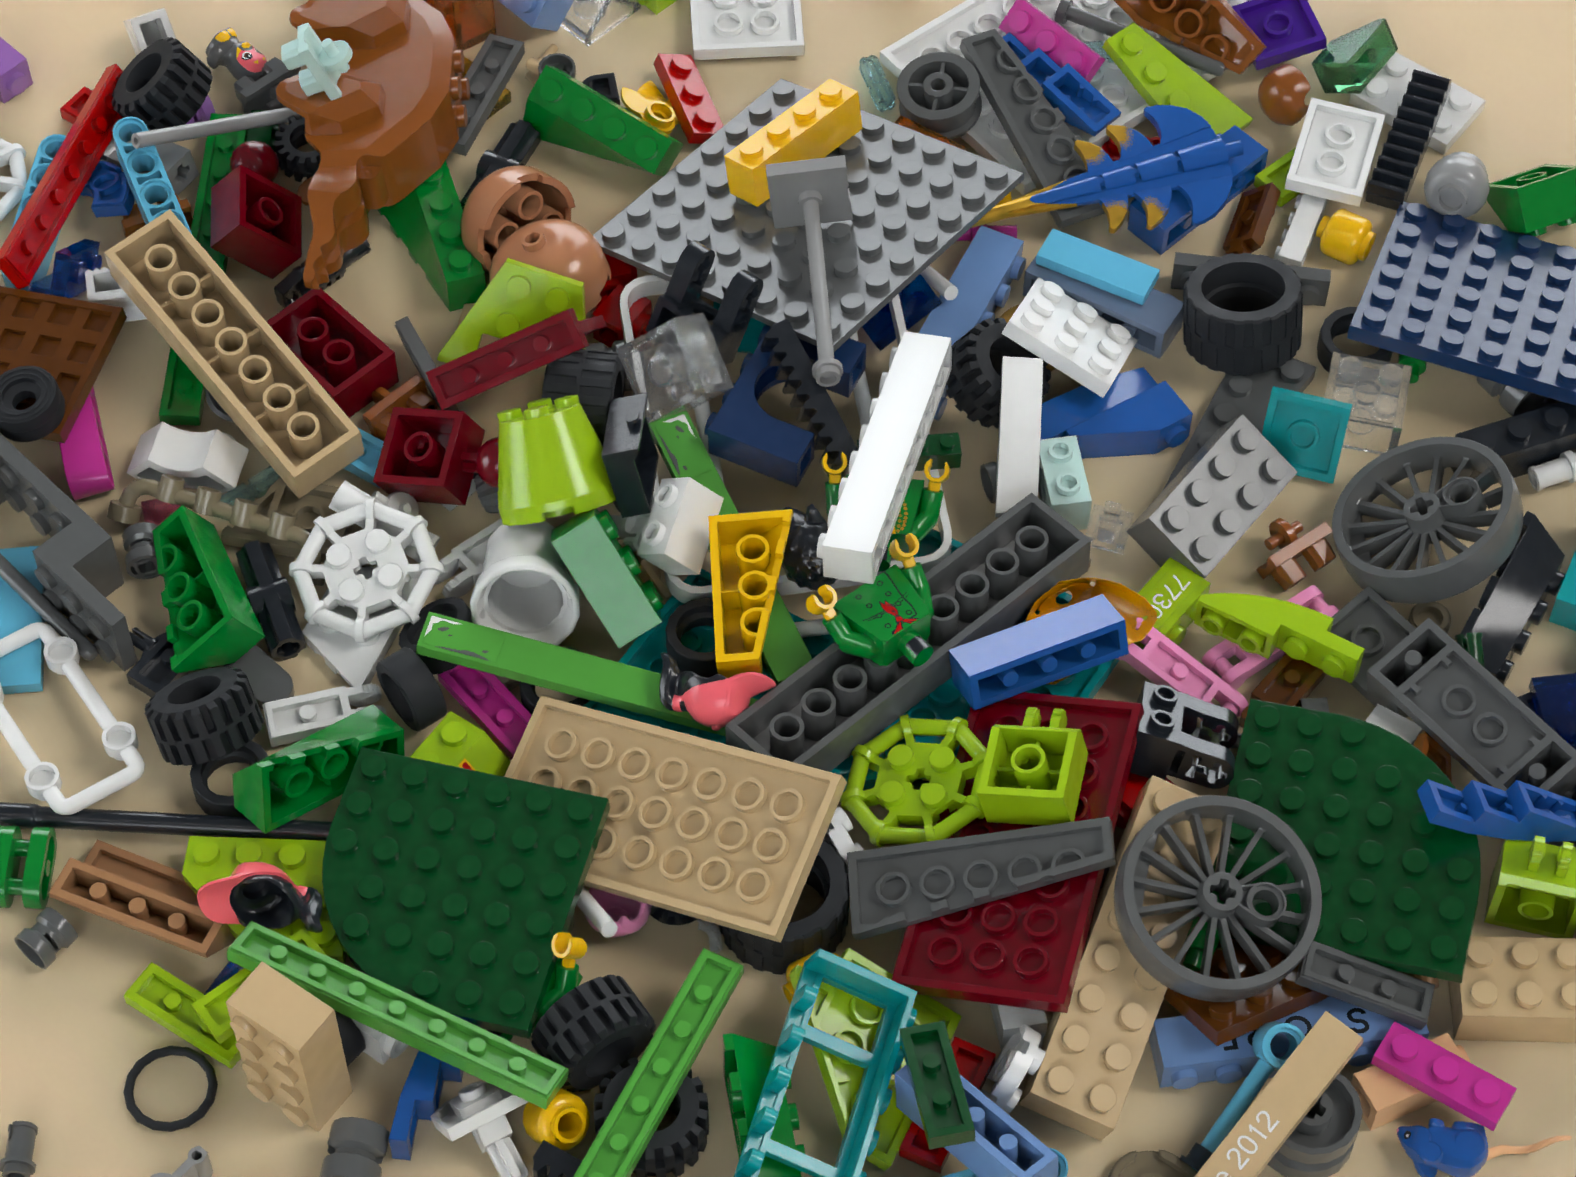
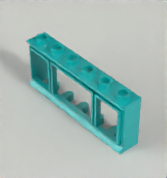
(879, 1065)

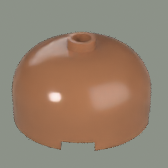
(506, 203)
(561, 249)

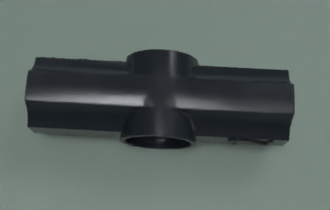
(513, 149)
(271, 600)

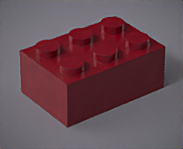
(336, 349)

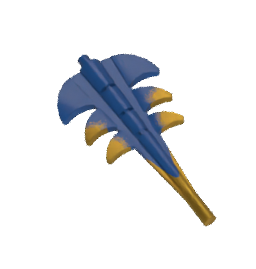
(1185, 161)

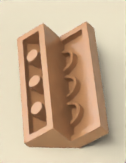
(140, 897)

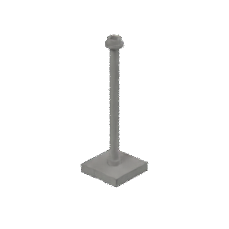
(810, 195)

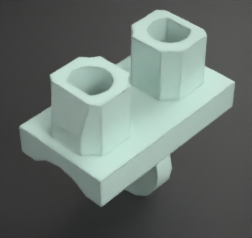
(323, 60)

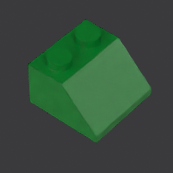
(1535, 199)

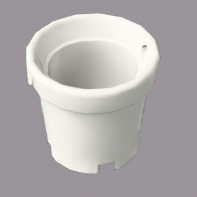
(526, 586)

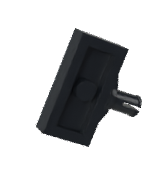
(154, 667)

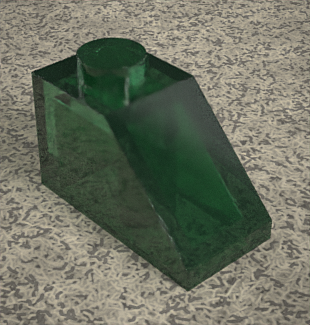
(1355, 58)

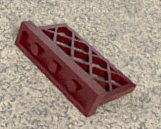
(511, 357)

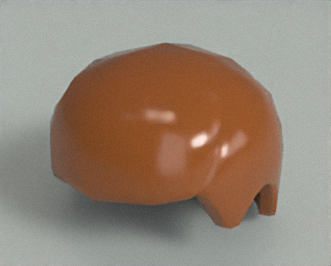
(1283, 95)

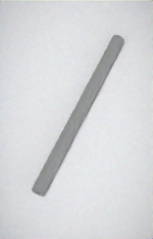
(212, 127)

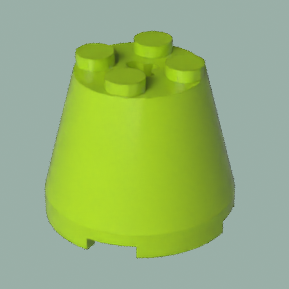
(549, 462)

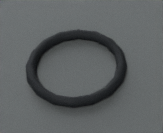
(179, 1124)

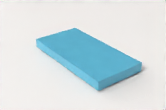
(23, 668)

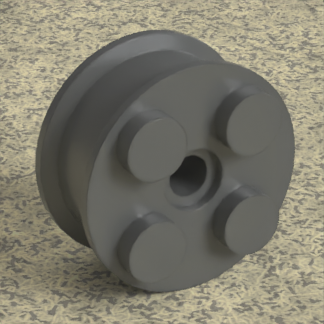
(940, 93)

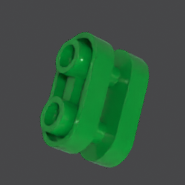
(38, 867)

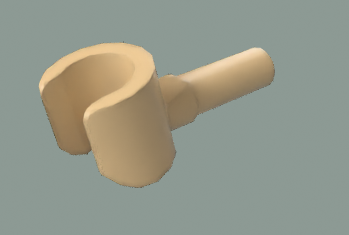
(533, 63)

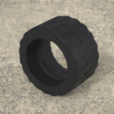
(1242, 313)
(593, 377)
(820, 930)

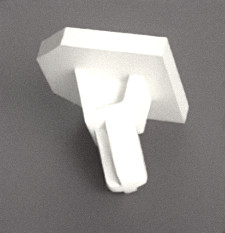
(482, 1111)

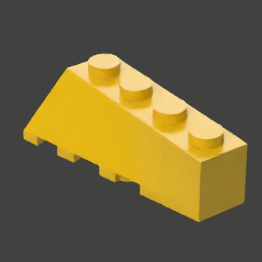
(802, 132)
(745, 575)

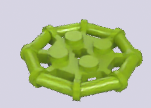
(904, 766)

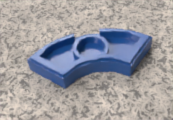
(109, 190)

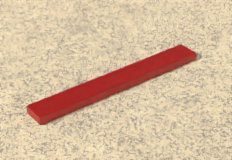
(61, 184)

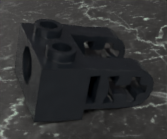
(683, 294)
(1170, 738)

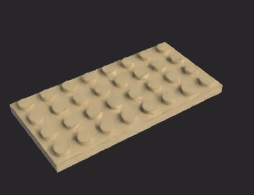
(688, 816)

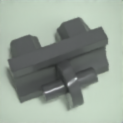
(262, 93)

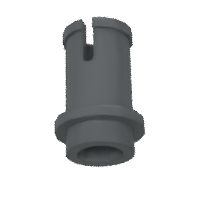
(19, 1150)

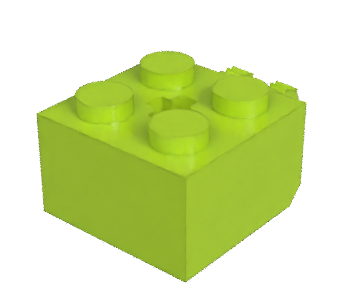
(1033, 771)
(1534, 888)

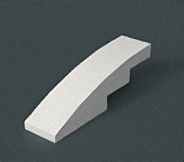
(1018, 431)

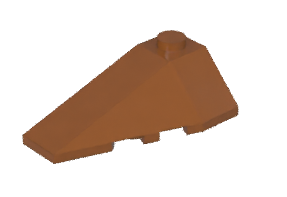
(1201, 26)

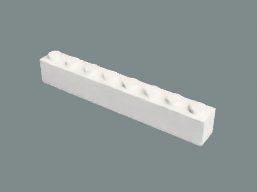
(885, 458)

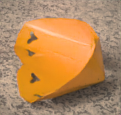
(1124, 600)

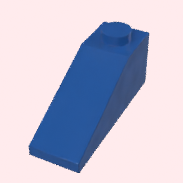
(1136, 426)

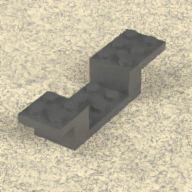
(77, 561)
(1453, 699)

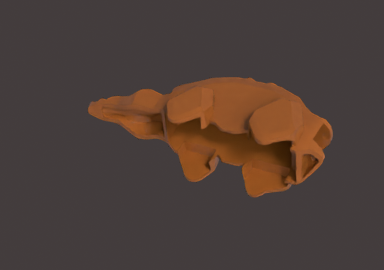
(389, 126)

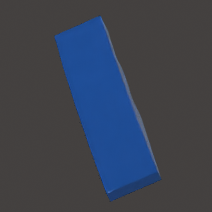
(1067, 90)
(1081, 403)
(1501, 814)
(419, 1101)

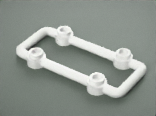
(117, 737)

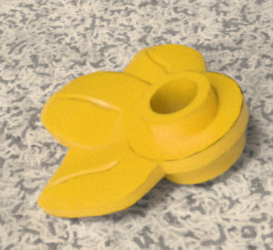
(650, 106)

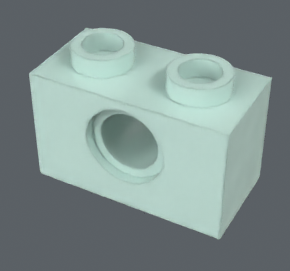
(1064, 480)

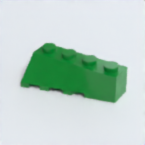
(590, 123)
(431, 230)
(203, 595)
(311, 769)
(745, 1072)

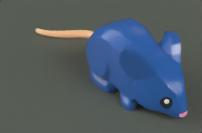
(1456, 1149)

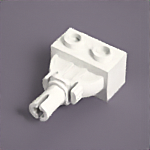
(676, 528)

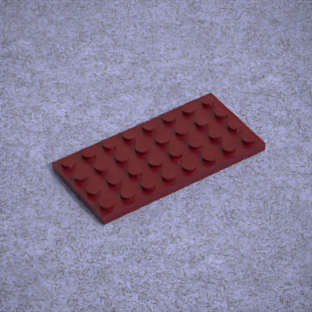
(1032, 942)

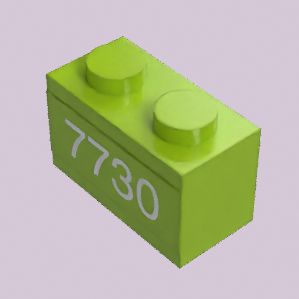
(1174, 596)

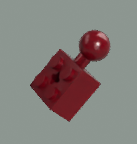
(253, 215)
(435, 455)

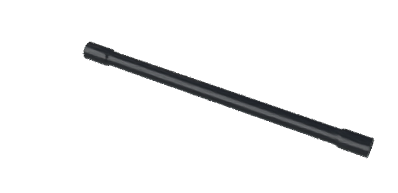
(33, 815)

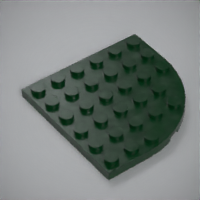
(1386, 874)
(457, 883)

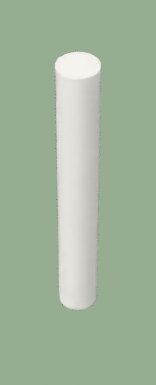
(940, 283)
(596, 914)

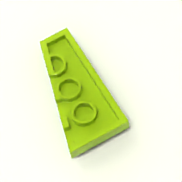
(1169, 81)

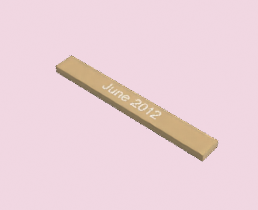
(1284, 1100)

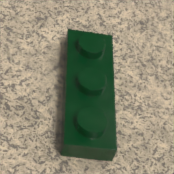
(937, 1085)

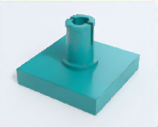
(1307, 431)

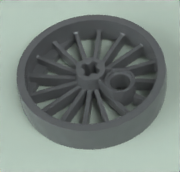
(1427, 520)
(1198, 896)

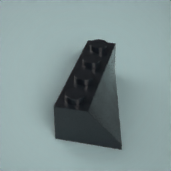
(1528, 437)
(1517, 597)

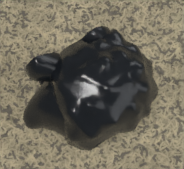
(800, 553)

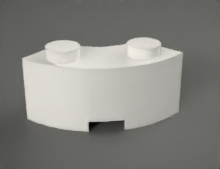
(197, 457)

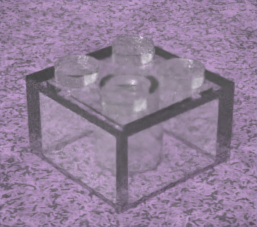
(675, 366)
(1378, 400)

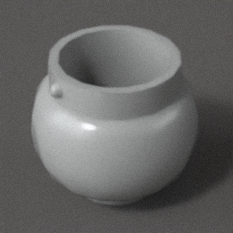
(1457, 185)

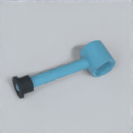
(1248, 1090)

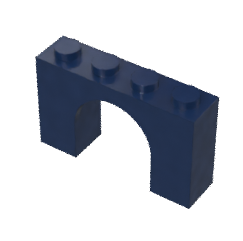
(755, 439)

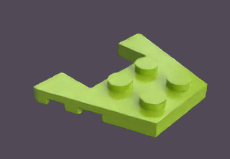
(514, 301)

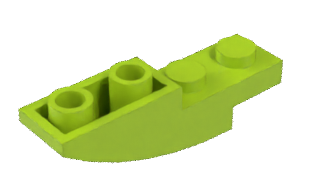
(1269, 623)

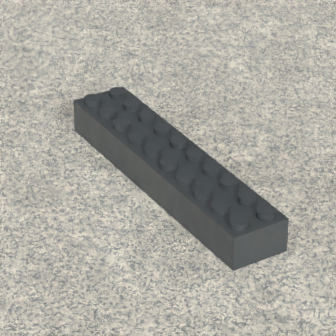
(974, 592)

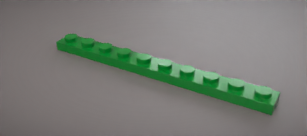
(182, 392)

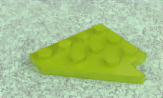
(301, 860)
(857, 1024)

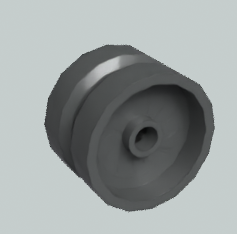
(1324, 1135)

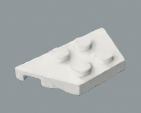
(342, 653)

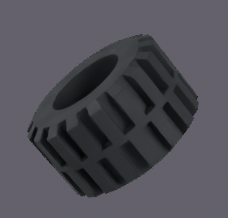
(162, 85)
(977, 370)
(204, 716)
(594, 1031)
(673, 1145)

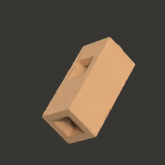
(1389, 1098)

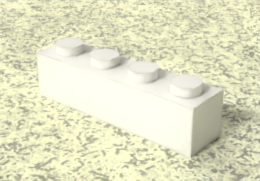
(1301, 231)

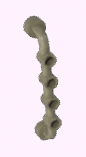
(207, 502)

